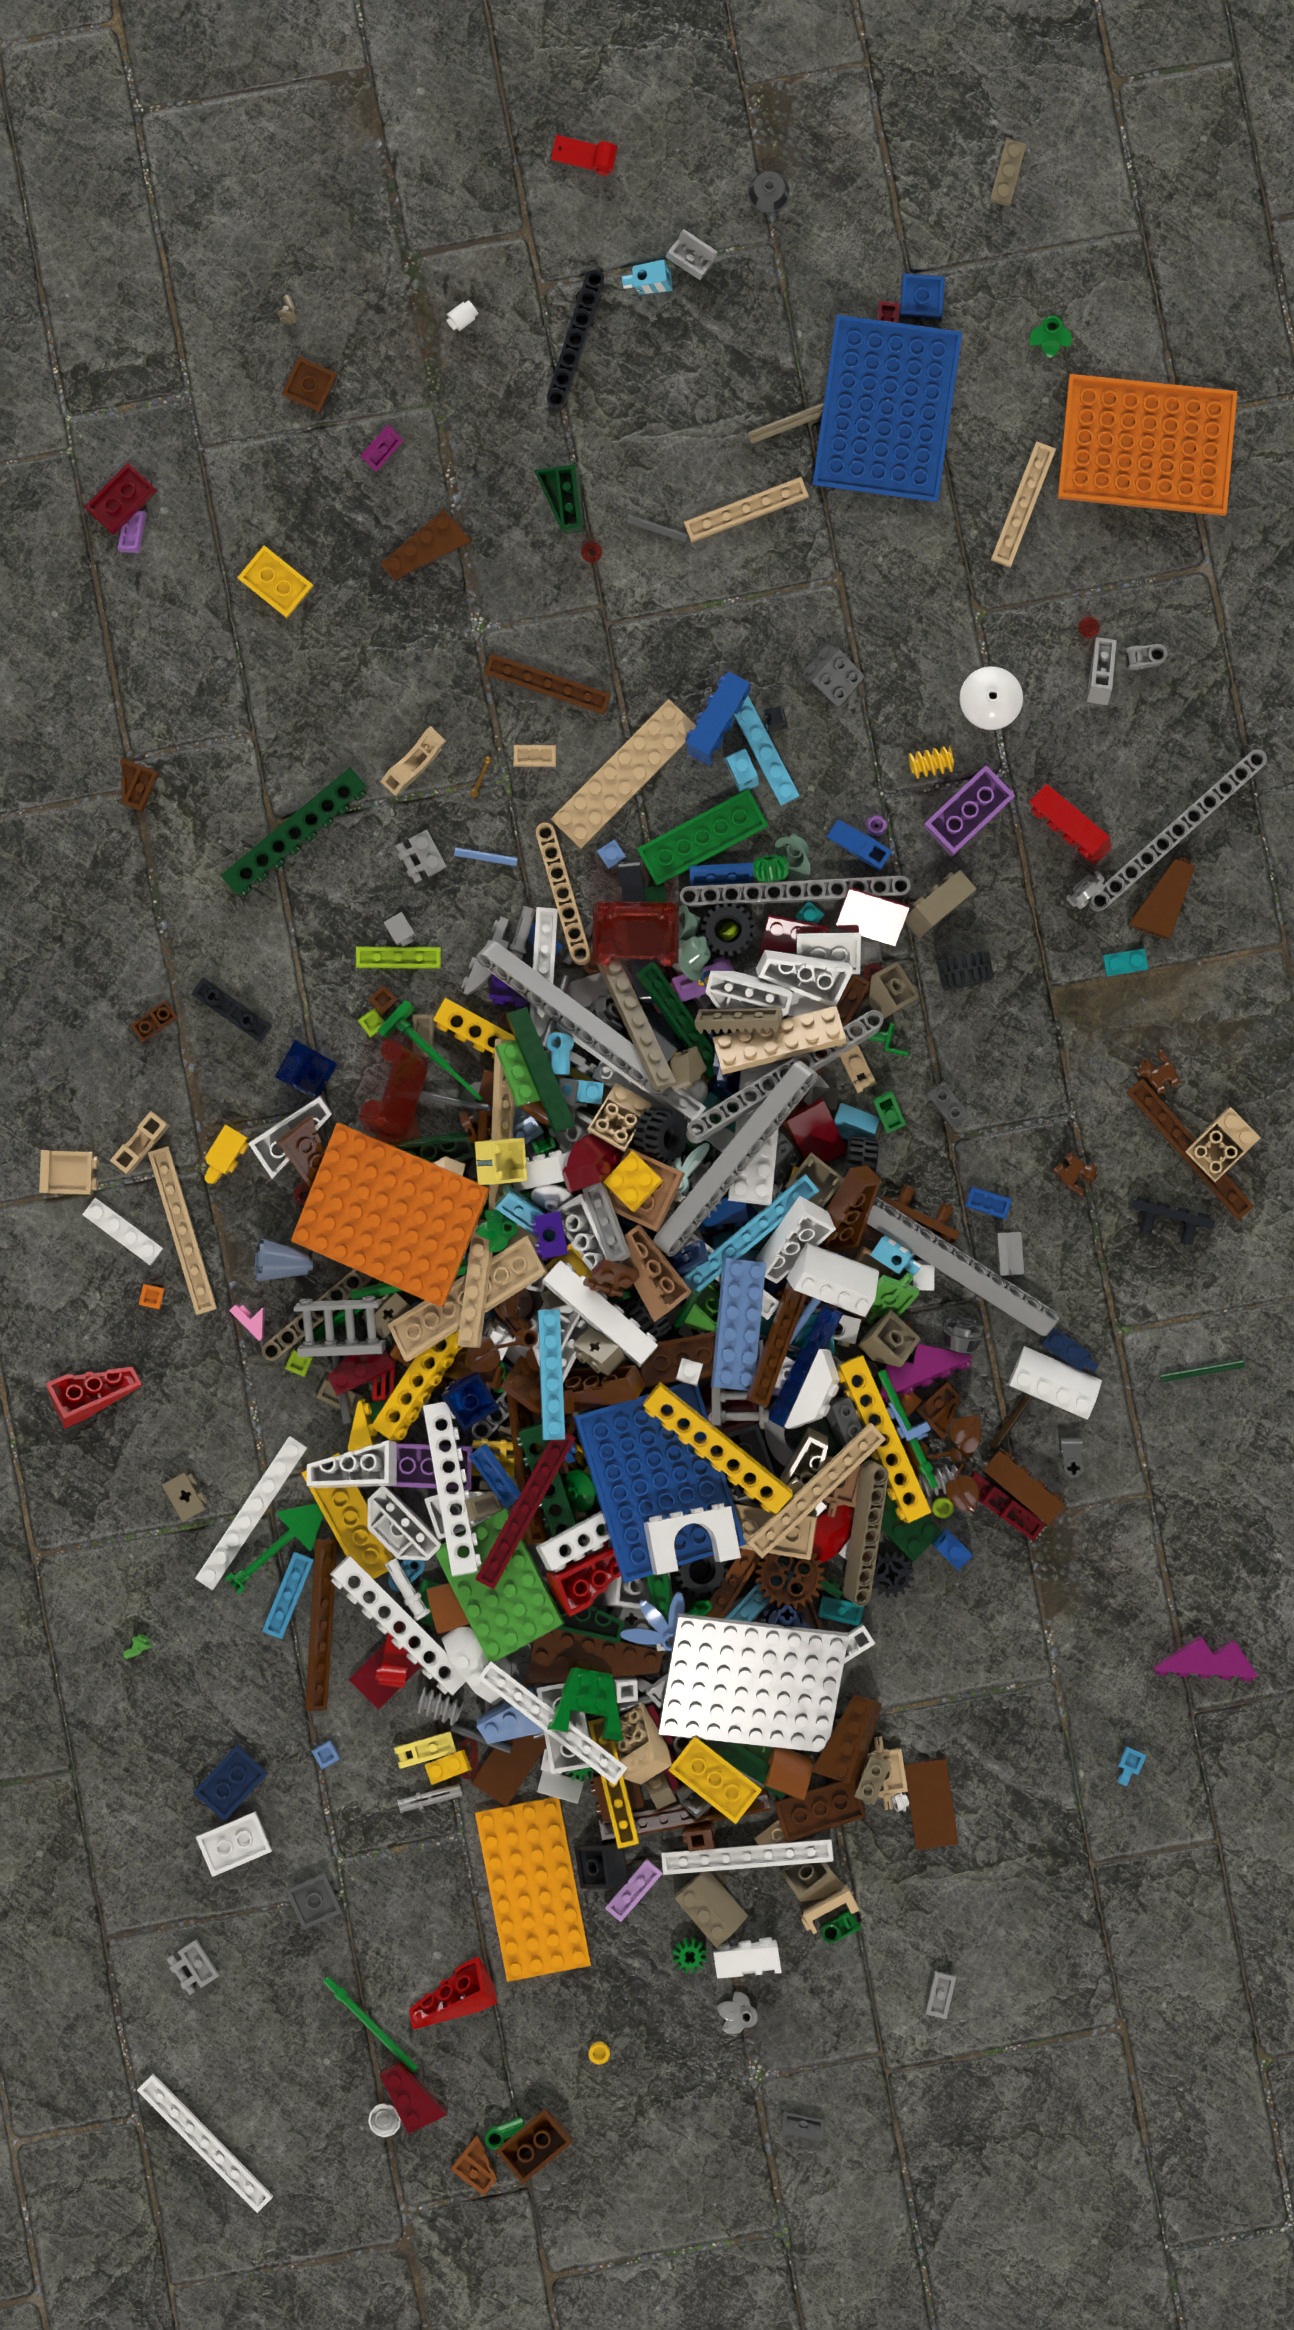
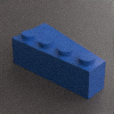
(717, 717)
(728, 1213)

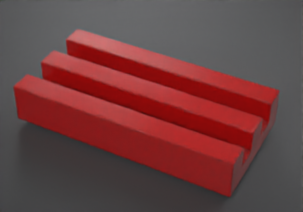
(383, 1397)

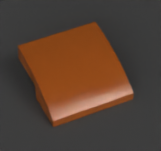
(446, 1608)
(789, 1772)

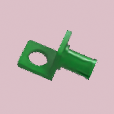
(887, 1037)

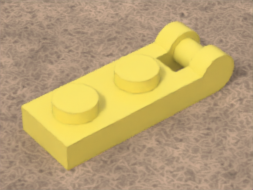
(426, 1749)

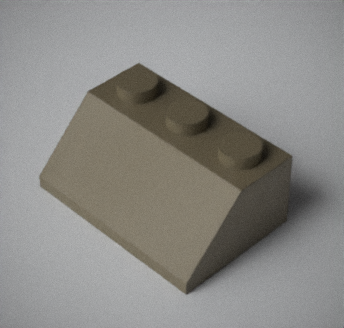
(711, 1907)

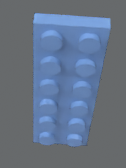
(738, 1324)

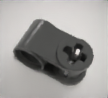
(1072, 1451)

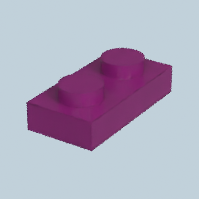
(381, 448)

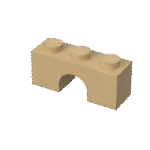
(140, 1144)

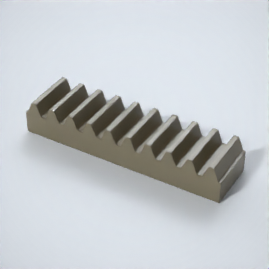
(738, 1019)

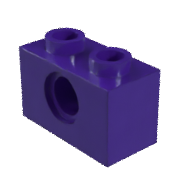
(552, 1222)

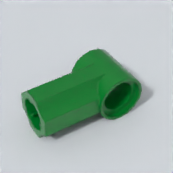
(505, 2131)

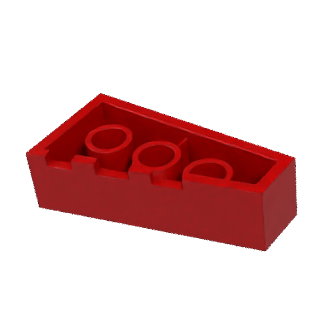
(1070, 824)

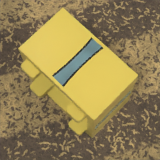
(501, 1161)

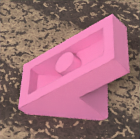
(255, 1324)

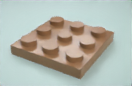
(656, 1206)

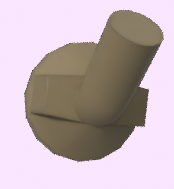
(287, 314)

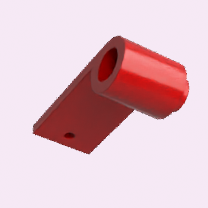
(585, 155)
(395, 1663)

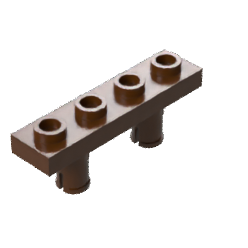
(936, 1226)

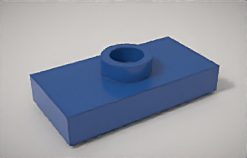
(988, 1203)

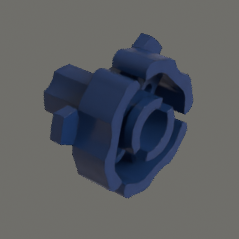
(784, 1616)

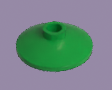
(580, 1490)

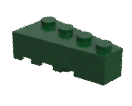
(436, 1147)
(590, 1622)

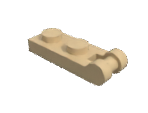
(855, 1064)

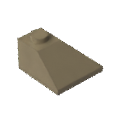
(891, 990)
(889, 1340)
(811, 1880)

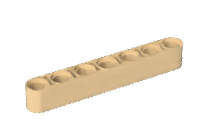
(563, 883)

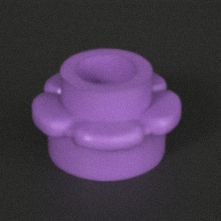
(882, 825)

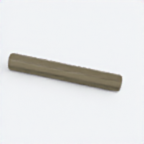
(785, 423)

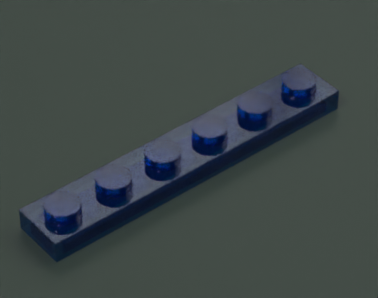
(817, 1339)

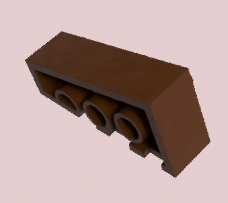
(851, 1208)
(1025, 1489)

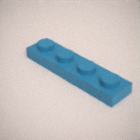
(288, 1595)

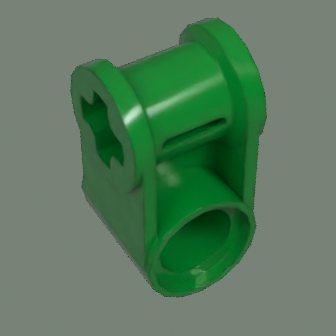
(841, 1926)

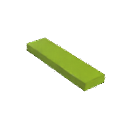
(398, 957)

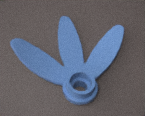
(658, 1622)

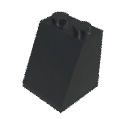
(664, 1034)

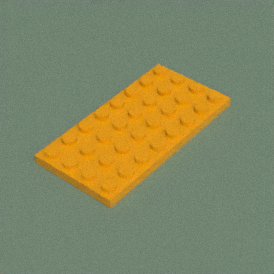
(533, 1888)

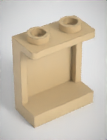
(68, 1172)
(825, 1905)

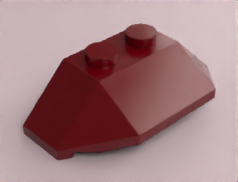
(590, 1162)

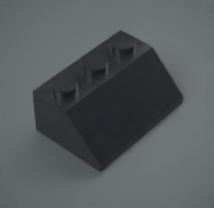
(751, 1442)

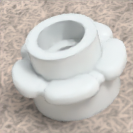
(900, 1802)

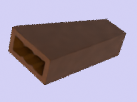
(1163, 904)

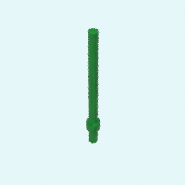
(924, 1466)
(340, 1994)

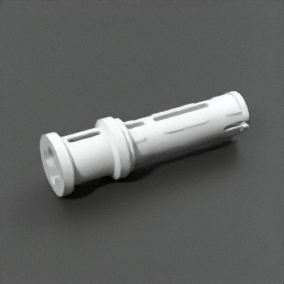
(412, 1598)

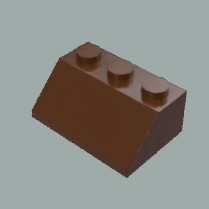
(535, 2145)

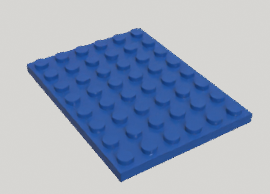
(887, 408)
(650, 1473)

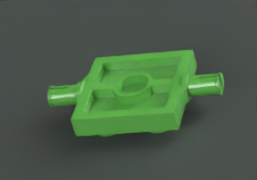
(893, 1296)

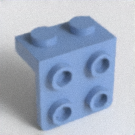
(918, 1431)

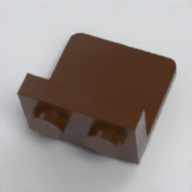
(633, 1790)

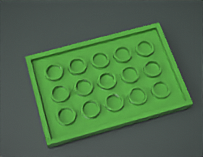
(519, 1605)

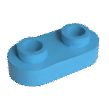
(411, 1573)

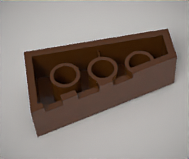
(588, 1389)
(850, 1742)

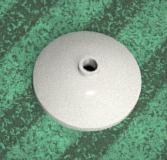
(987, 712)

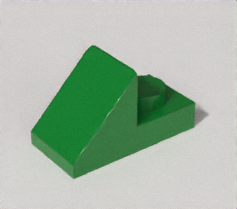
(889, 1112)

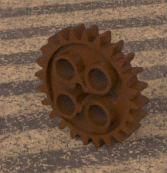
(808, 1582)

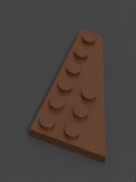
(561, 1650)

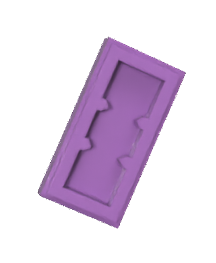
(132, 533)

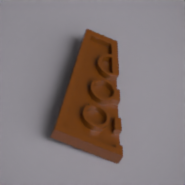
(431, 542)

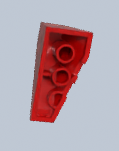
(86, 1394)
(832, 1532)

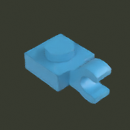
(1131, 1762)

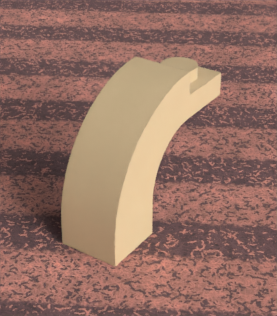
(414, 762)

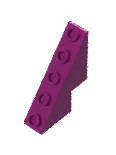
(926, 1365)
(1199, 1660)

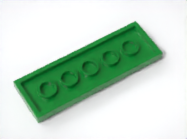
(702, 837)

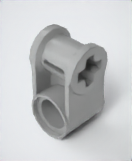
(1144, 656)

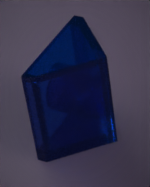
(469, 1400)

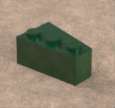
(564, 495)

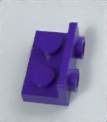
(502, 993)

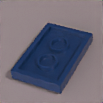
(230, 1782)

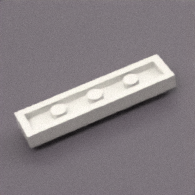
(123, 1231)

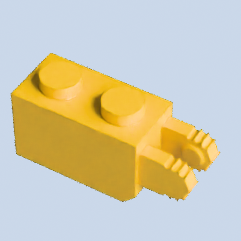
(224, 1153)

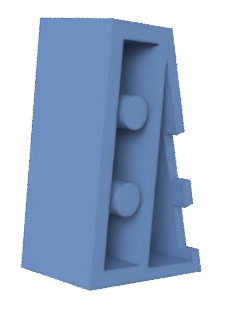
(506, 1723)

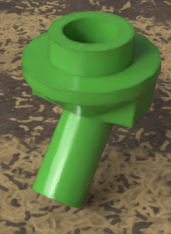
(139, 1644)

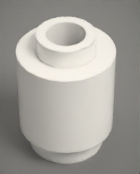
(461, 315)

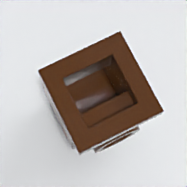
(700, 1837)

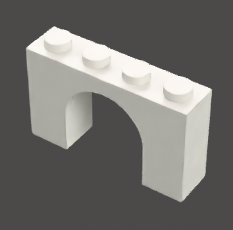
(662, 1533)

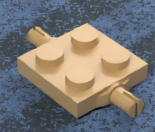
(895, 1779)

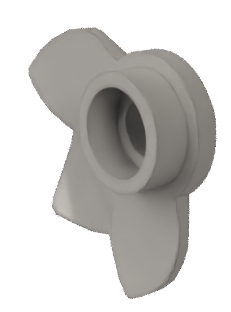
(734, 2013)

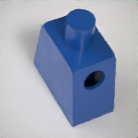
(952, 1549)

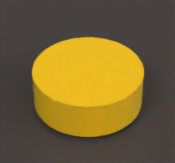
(599, 2053)

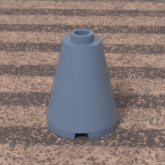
(280, 1261)

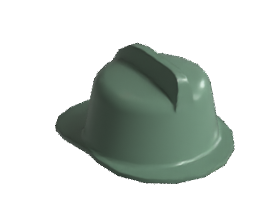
(796, 852)
(688, 923)
(693, 956)

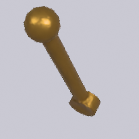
(474, 792)

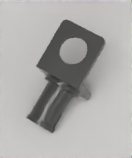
(570, 1100)

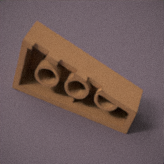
(658, 1281)

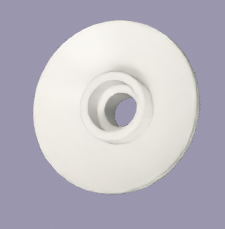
(550, 1196)

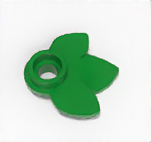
(1050, 339)
(494, 1230)

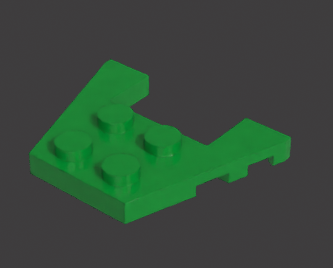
(591, 1694)

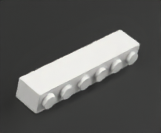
(600, 1313)

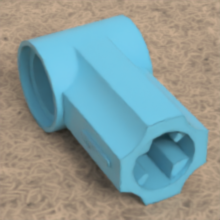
(560, 1053)

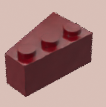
(410, 2098)

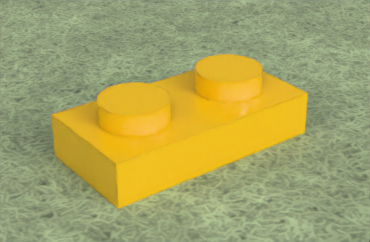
(447, 1767)

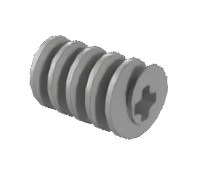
(941, 1479)
(439, 1706)

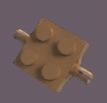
(845, 1492)

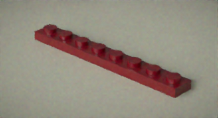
(524, 1511)

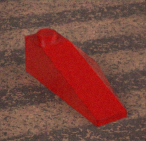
(583, 1580)
(461, 1995)

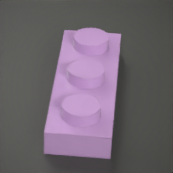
(632, 1892)

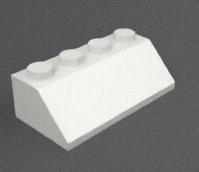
(834, 1279)
(1055, 1382)
(559, 1756)

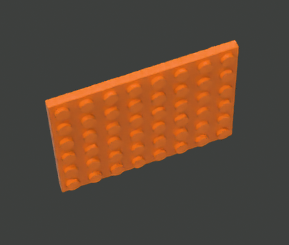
(1147, 445)
(390, 1214)

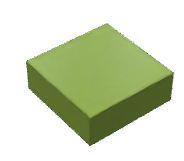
(371, 1022)
(298, 1364)

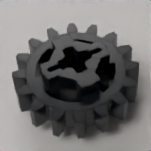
(901, 1572)

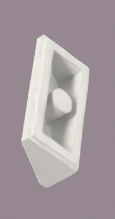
(560, 1786)

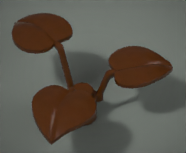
(486, 1357)
(965, 1432)

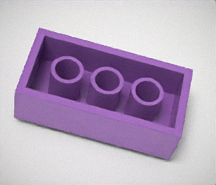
(969, 811)
(417, 1469)

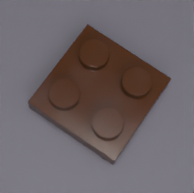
(309, 384)

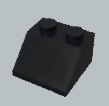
(600, 1865)

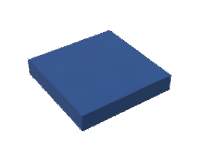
(922, 296)

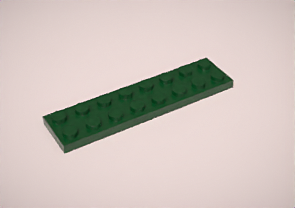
(909, 1537)

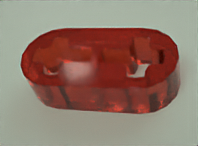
(474, 1757)

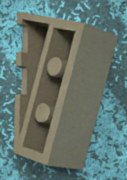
(939, 902)

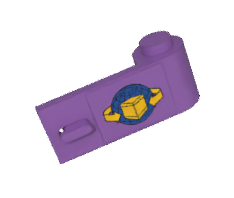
(692, 989)

